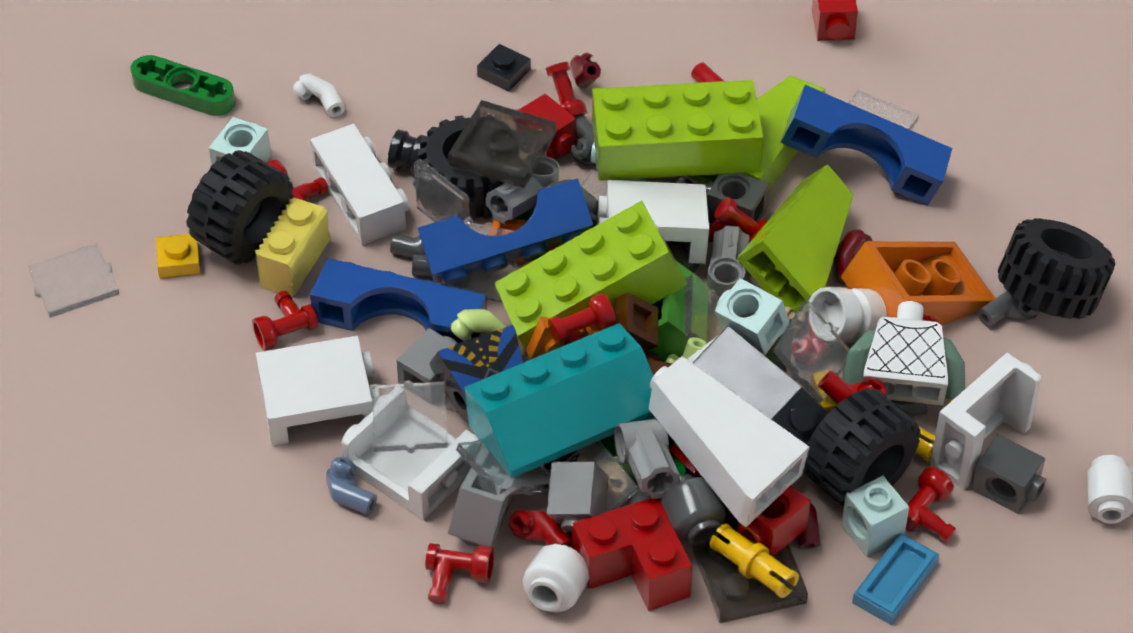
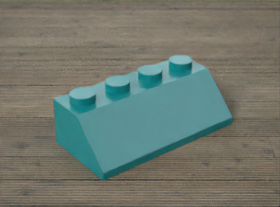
(561, 400)

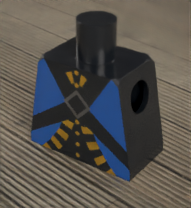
(475, 361)

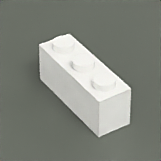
(359, 184)

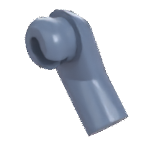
(344, 488)

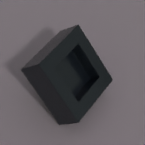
(503, 67)

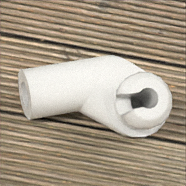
(325, 91)

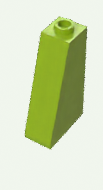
(774, 114)
(800, 240)

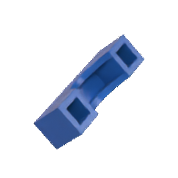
(909, 159)
(458, 250)
(354, 293)

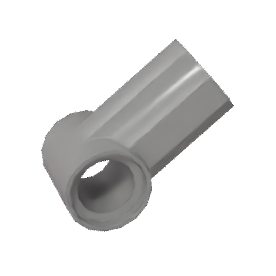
(511, 201)
(724, 265)
(646, 449)

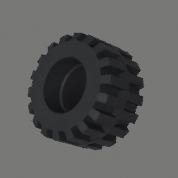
(435, 151)
(237, 205)
(1056, 268)
(861, 442)

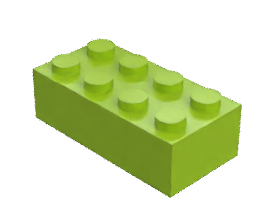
(676, 130)
(610, 259)

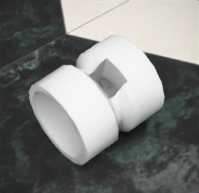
(849, 310)

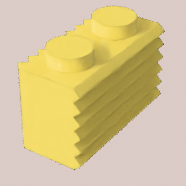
(292, 246)

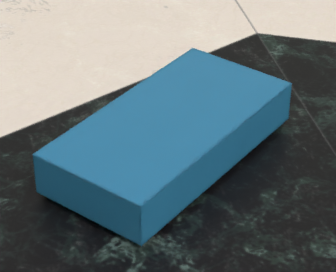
(895, 578)

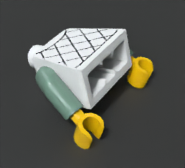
(908, 359)

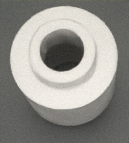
(1110, 489)

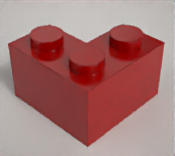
(635, 544)

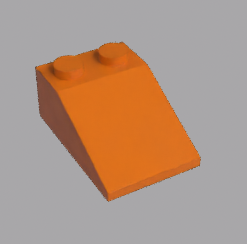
(919, 272)

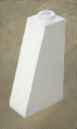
(726, 439)

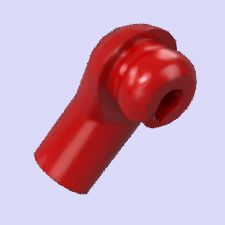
(839, 390)
(537, 527)

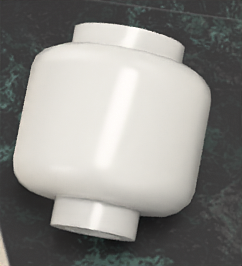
(555, 578)

